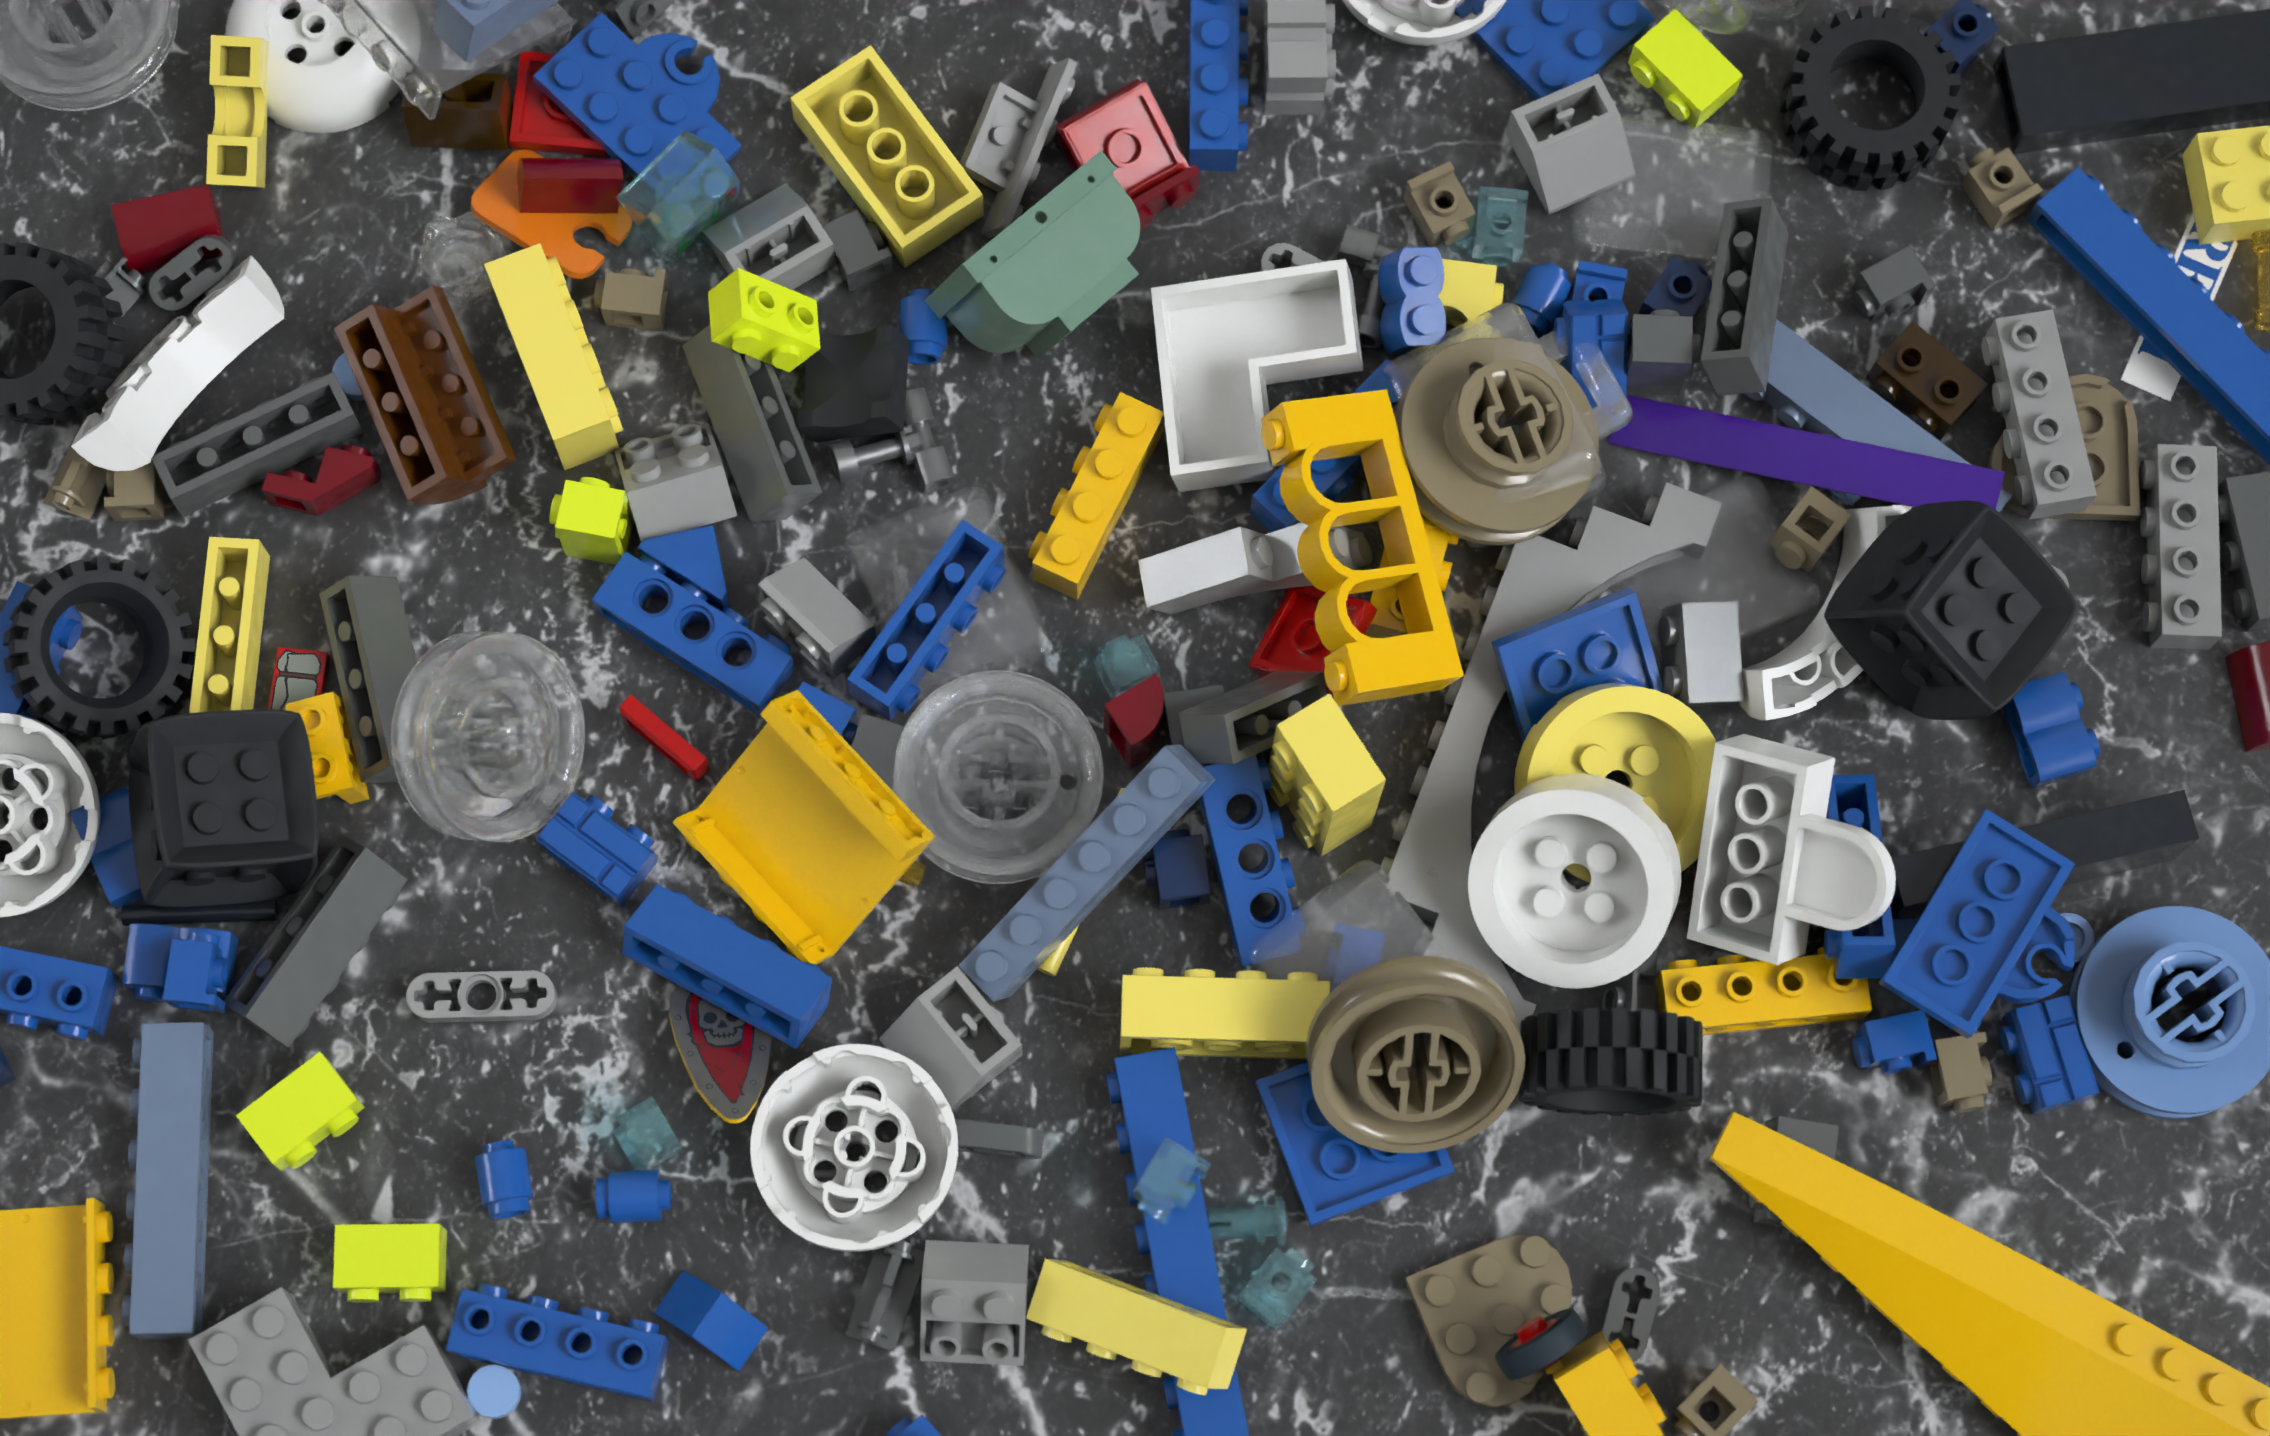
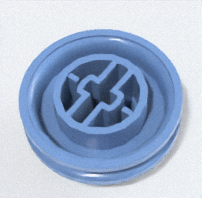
(2119, 1007)

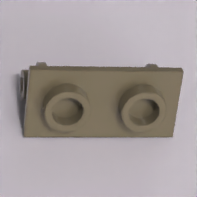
(77, 485)

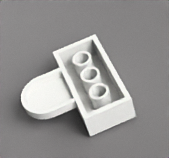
(1776, 859)

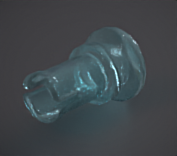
(1251, 1221)

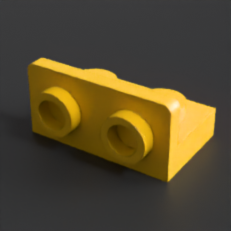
(331, 747)

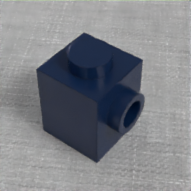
(1966, 31)
(1679, 288)
(1178, 870)

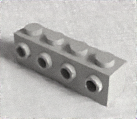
(2038, 414)
(2182, 547)

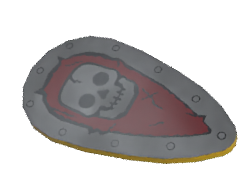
(720, 1054)

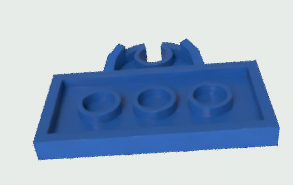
(634, 94)
(1985, 928)

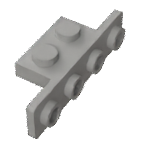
(1010, 139)

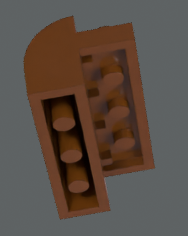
(426, 397)

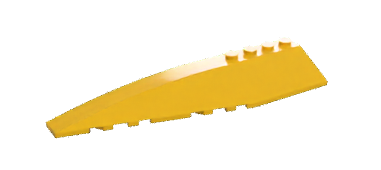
(1996, 1321)

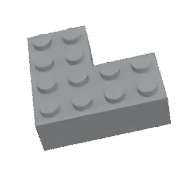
(282, 1384)

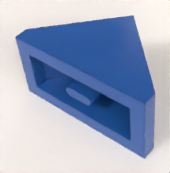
(691, 558)
(711, 1320)

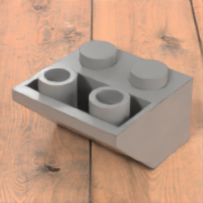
(1571, 143)
(774, 240)
(675, 481)
(816, 617)
(954, 1037)
(974, 1302)

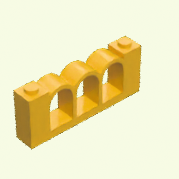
(1359, 665)

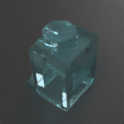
(1503, 207)
(1125, 664)
(646, 1135)
(1169, 1181)
(1265, 1302)

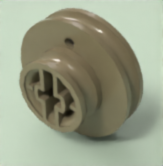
(1463, 460)
(1425, 1097)

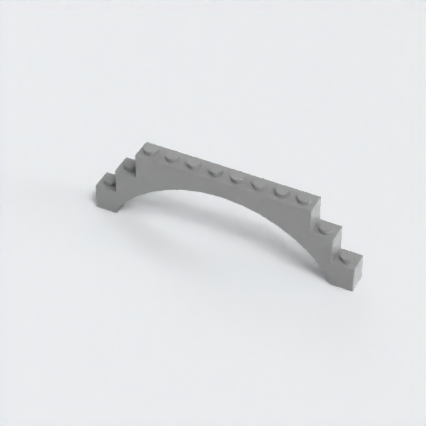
(1536, 585)

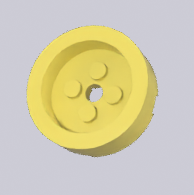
(1633, 730)

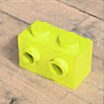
(1684, 69)
(763, 320)
(592, 520)
(301, 1113)
(390, 1260)

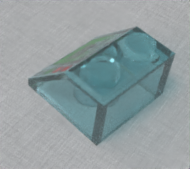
(680, 195)

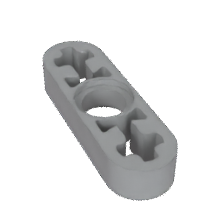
(443, 984)

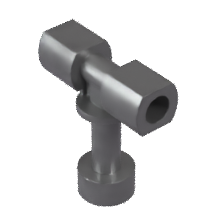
(1362, 249)
(911, 445)

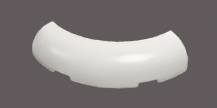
(177, 368)
(1816, 659)

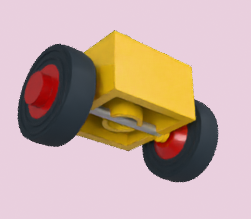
(1591, 1375)

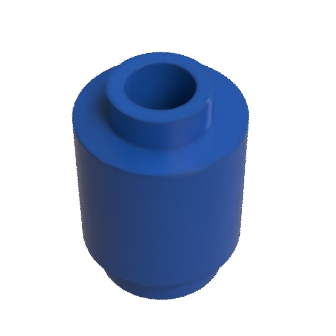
(1543, 295)
(923, 328)
(504, 1180)
(633, 1196)

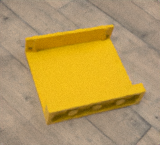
(805, 831)
(55, 1311)

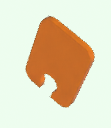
(498, 206)

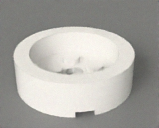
(1544, 922)

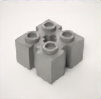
(1298, 56)

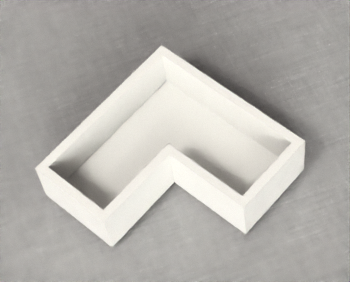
(1228, 342)

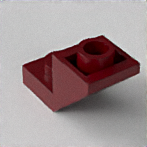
(340, 477)

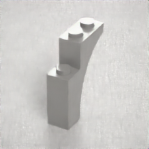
(1238, 565)

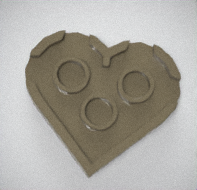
(2111, 448)
(1479, 1303)

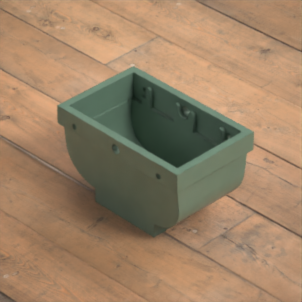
(1046, 266)

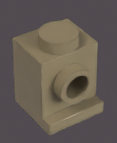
(1994, 200)
(1435, 222)
(633, 299)
(136, 494)
(1803, 537)
(1961, 1073)
(1726, 1395)

